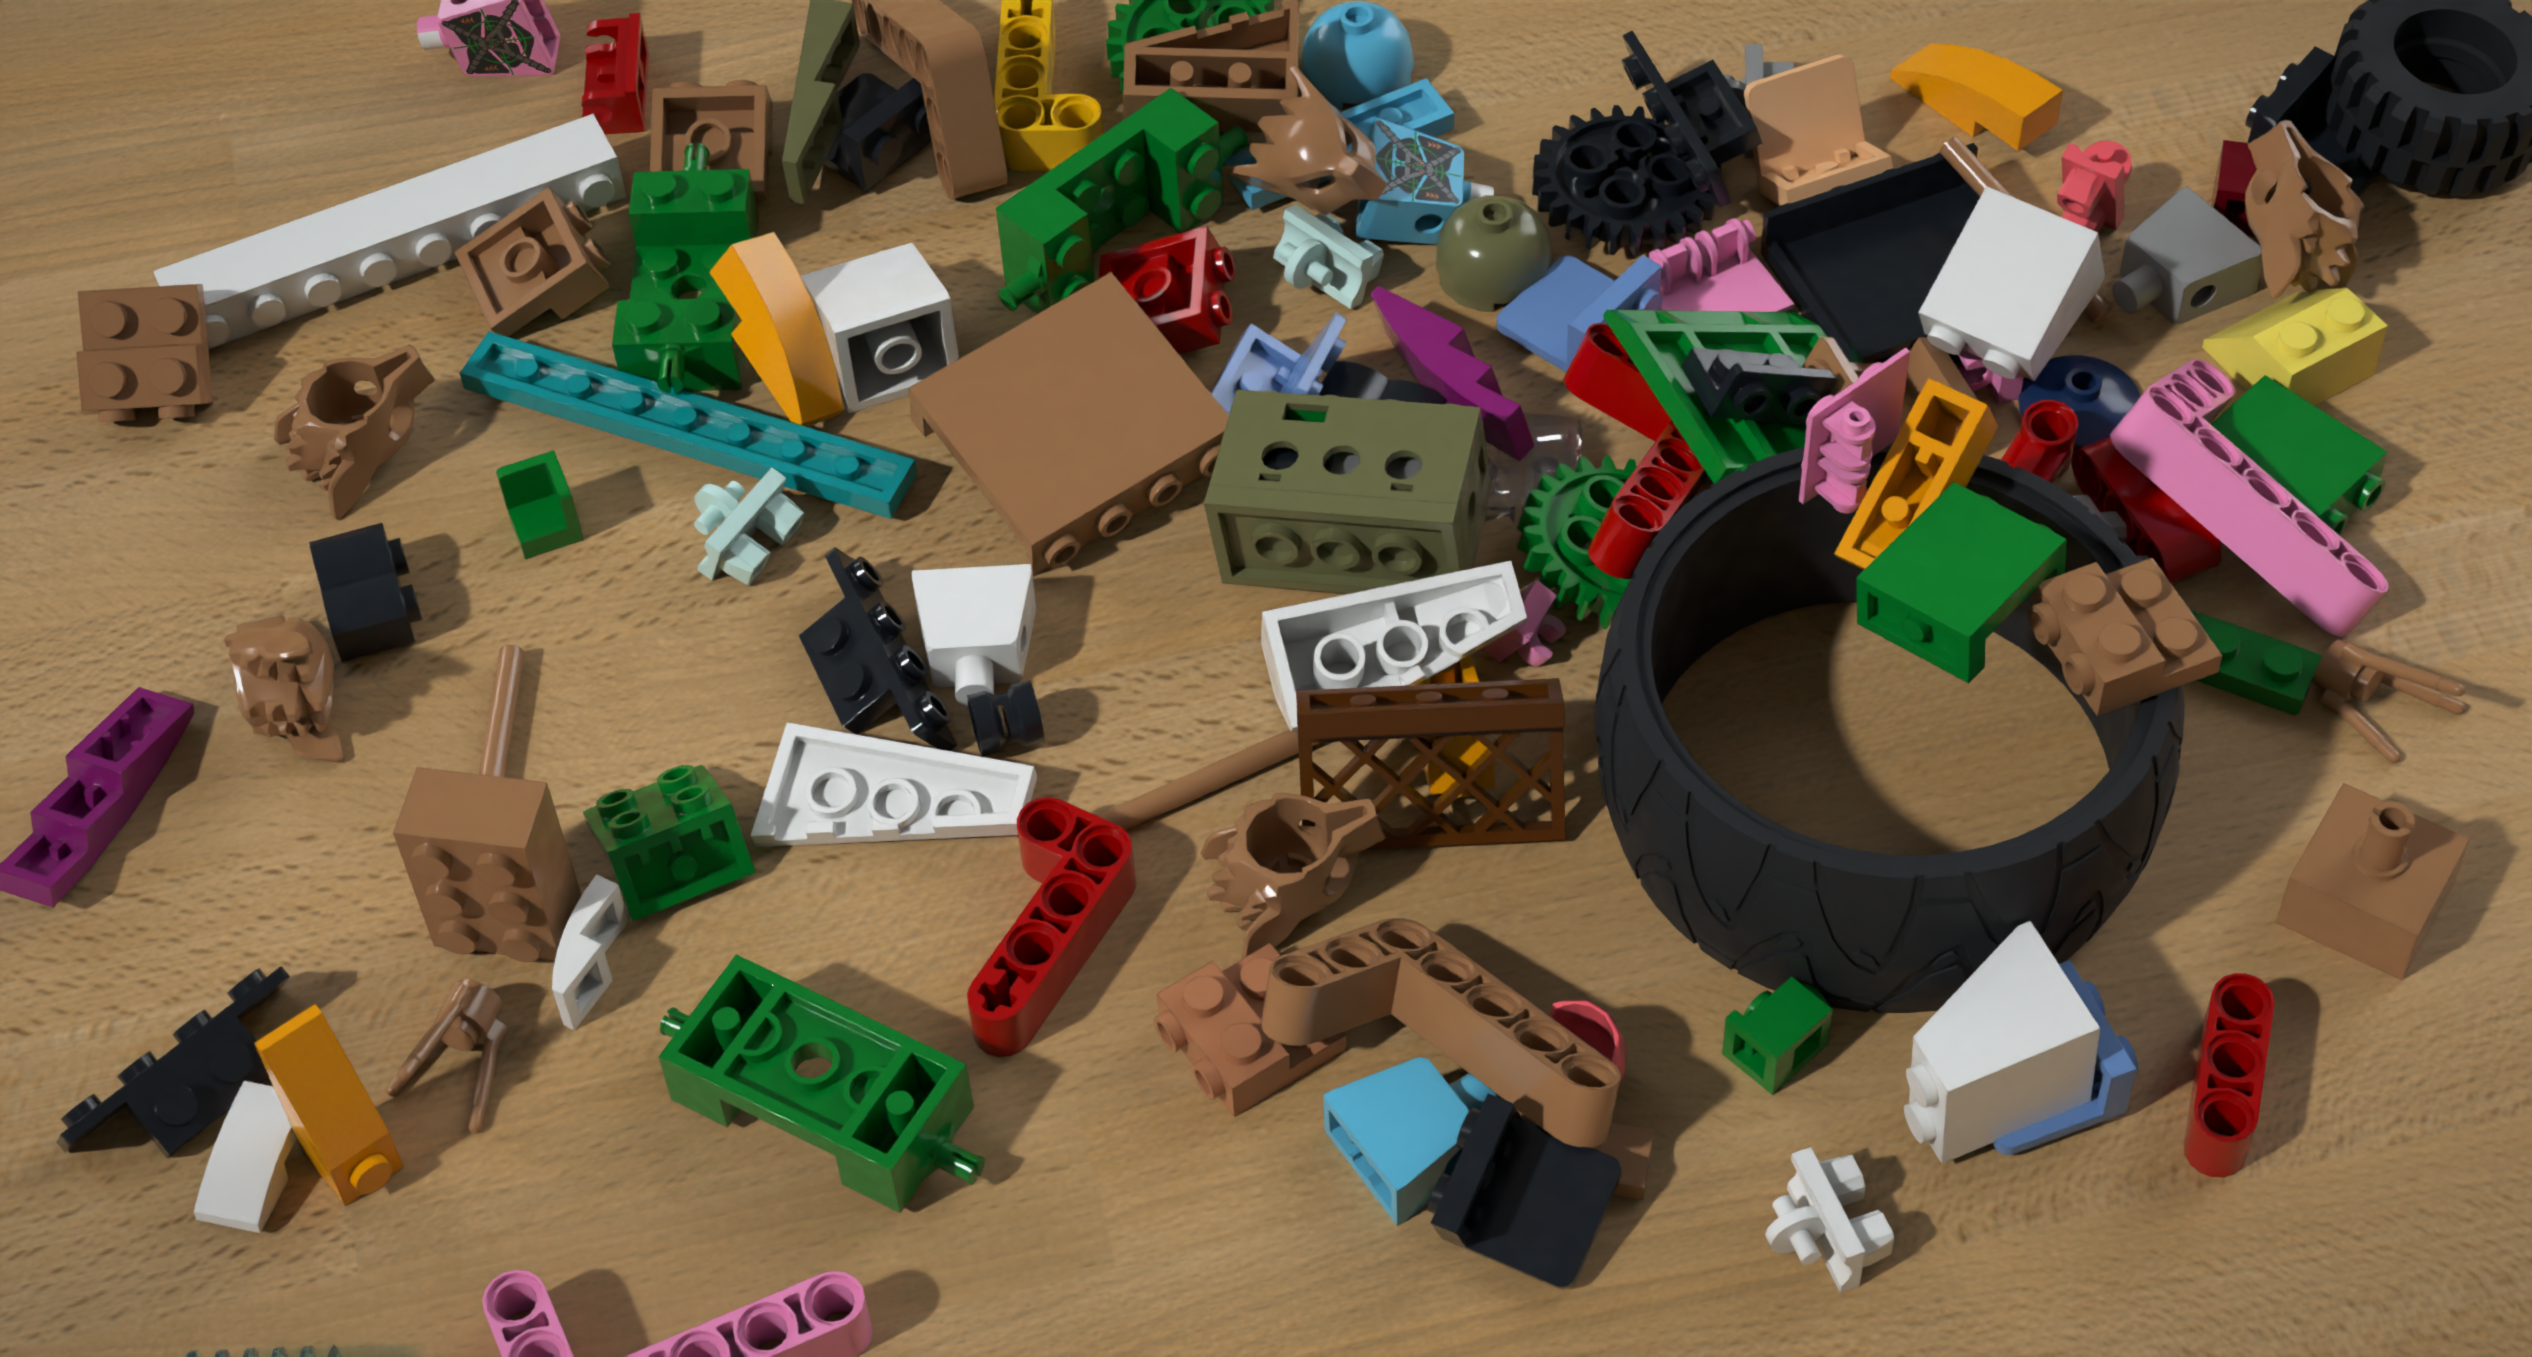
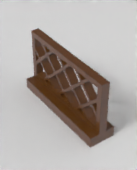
(1440, 713)

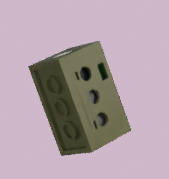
(1346, 491)

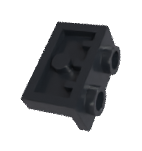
(1755, 385)

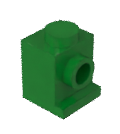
(1778, 1033)

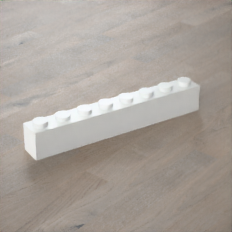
(392, 230)

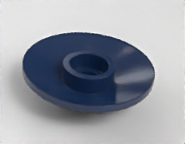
(2091, 387)

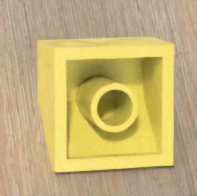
(2303, 342)

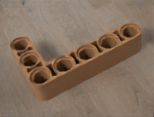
(955, 82)
(1454, 1007)

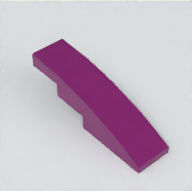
(1444, 362)
(103, 788)

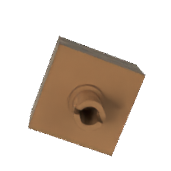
(2372, 880)

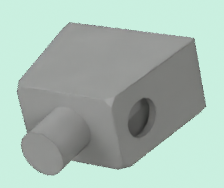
(2187, 261)

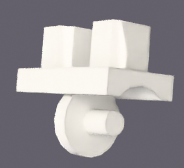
(1817, 1225)

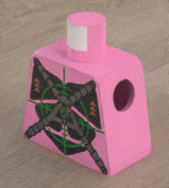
(494, 36)

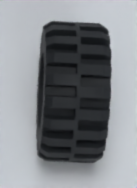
(2423, 132)

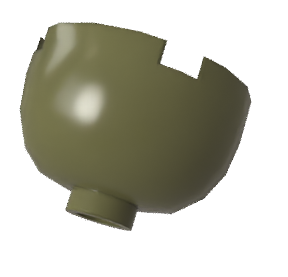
(1491, 251)

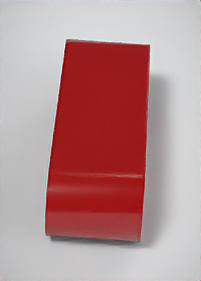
(2152, 518)
(2222, 1100)

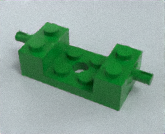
(1154, 161)
(680, 233)
(879, 1108)

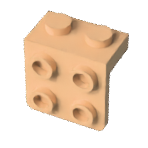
(1810, 131)

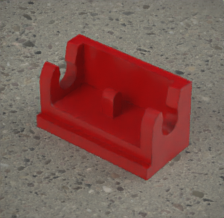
(617, 75)

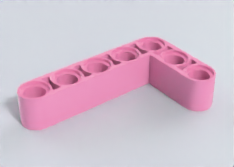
(2252, 514)
(787, 1315)

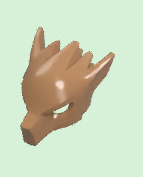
(1312, 145)
(2299, 233)
(349, 431)
(286, 683)
(1284, 869)

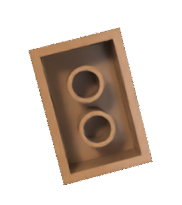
(487, 863)

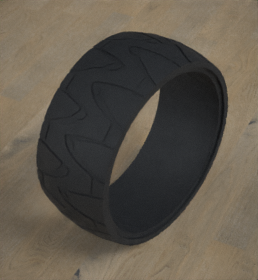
(1840, 918)

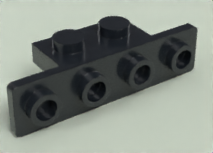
(1701, 116)
(867, 661)
(192, 1081)

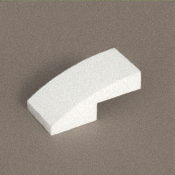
(580, 960)
(247, 1162)

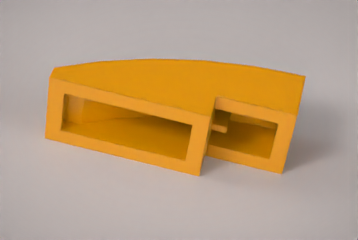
(1981, 92)
(780, 328)

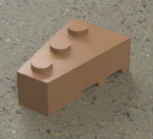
(1225, 70)

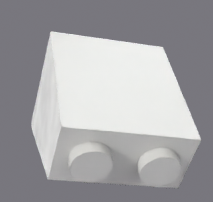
(2012, 285)
(883, 324)
(2001, 1051)

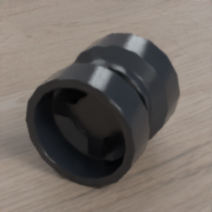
(1019, 713)

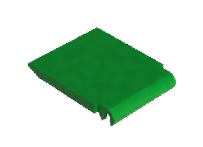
(1659, 345)

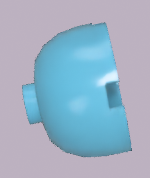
(1357, 53)

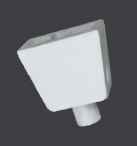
(975, 625)

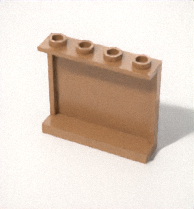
(1074, 421)

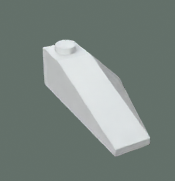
(1388, 632)

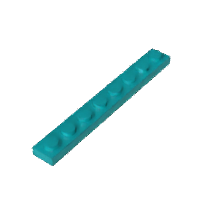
(689, 424)

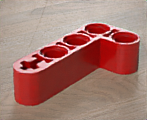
(1012, 998)

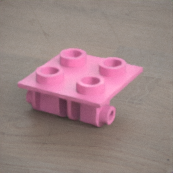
(1718, 273)
(1849, 431)

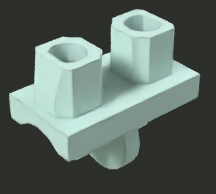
(1324, 257)
(736, 522)

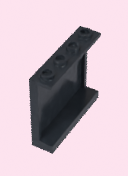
(1870, 253)

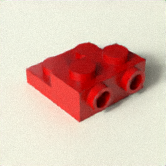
(1178, 285)

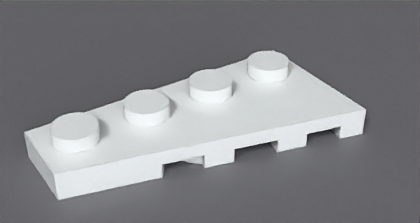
(878, 790)

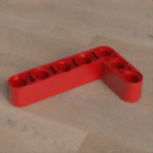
(1665, 476)

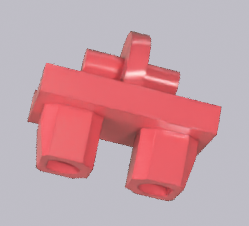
(2094, 184)

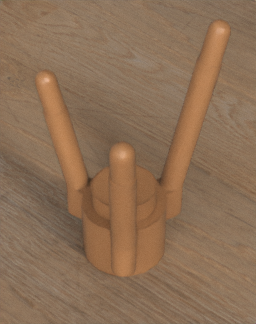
(2355, 674)
(462, 1022)

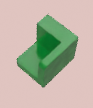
(539, 504)

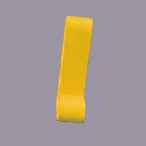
(1033, 122)

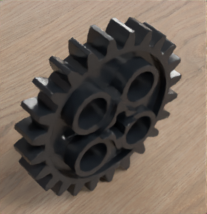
(1618, 183)

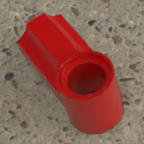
(2044, 458)

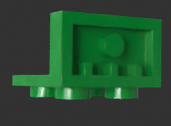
(670, 839)

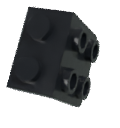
(2300, 101)
(878, 129)
(1523, 1195)

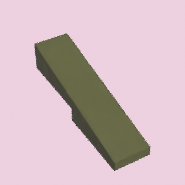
(815, 113)

